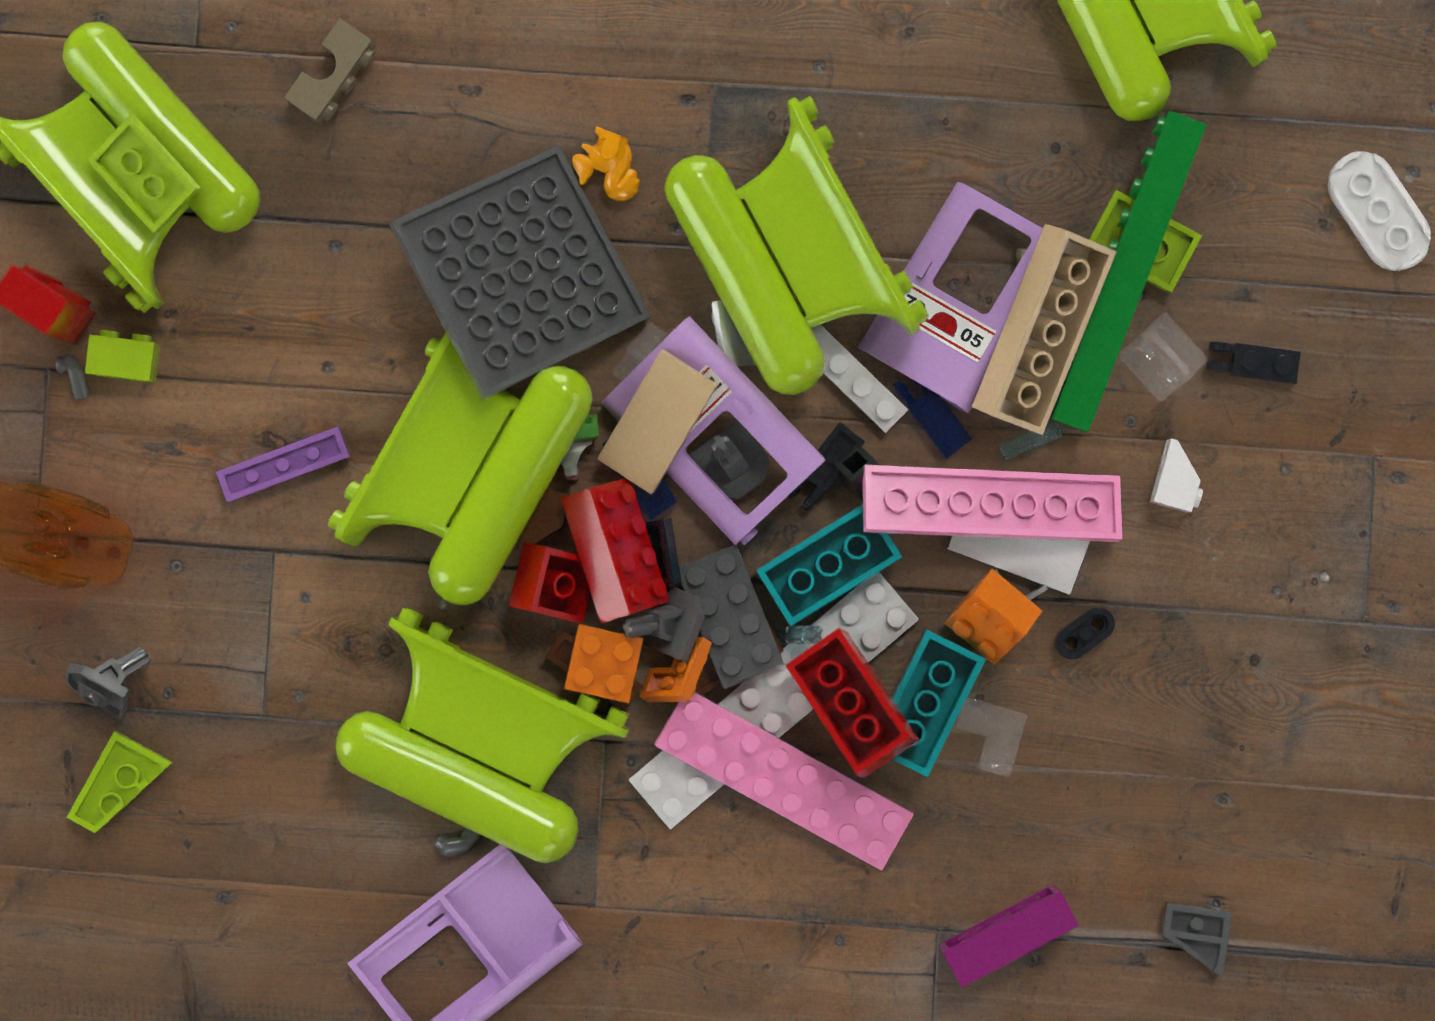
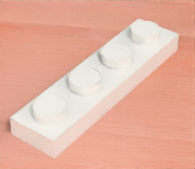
(858, 382)

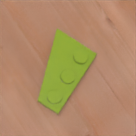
(115, 781)

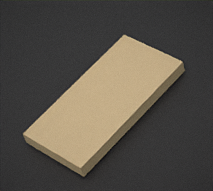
(657, 421)

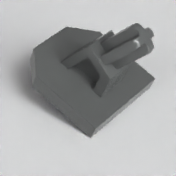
(733, 460)
(671, 625)
(106, 682)

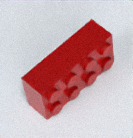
(45, 303)
(615, 549)
(852, 702)

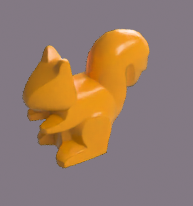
(613, 158)

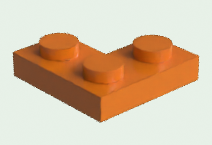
(679, 680)

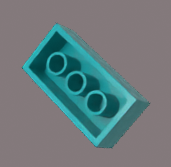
(826, 566)
(933, 696)

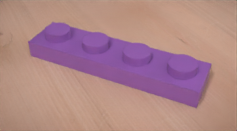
(283, 464)

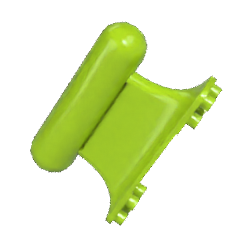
(1128, 37)
(60, 143)
(787, 252)
(467, 468)
(476, 744)

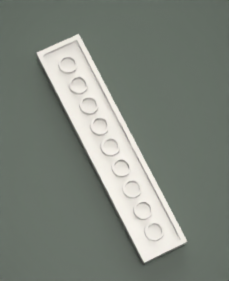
(773, 701)

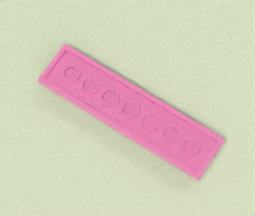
(991, 503)
(784, 779)

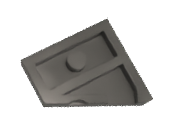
(1198, 932)

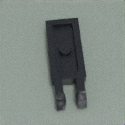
(1257, 362)
(832, 449)

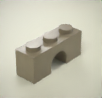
(319, 97)

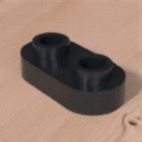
(1083, 632)

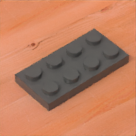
(733, 617)

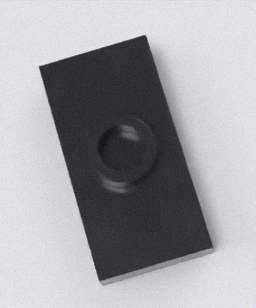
(664, 545)

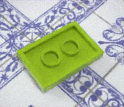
(143, 173)
(1173, 252)

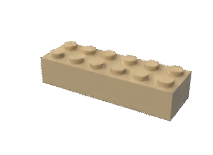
(1043, 329)

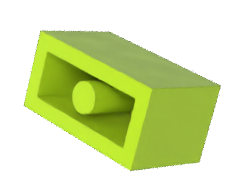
(122, 357)

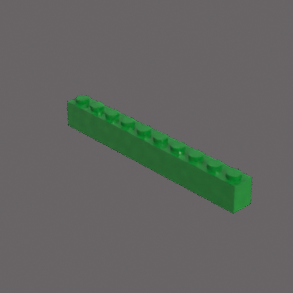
(1136, 250)

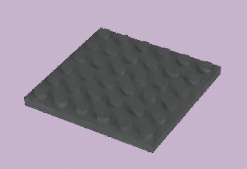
(519, 271)

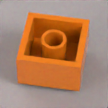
(993, 617)
(603, 663)

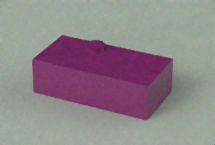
(1008, 935)

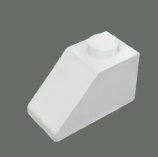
(1176, 480)

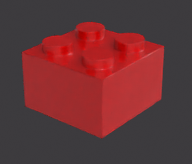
(550, 583)

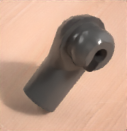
(76, 374)
(456, 846)

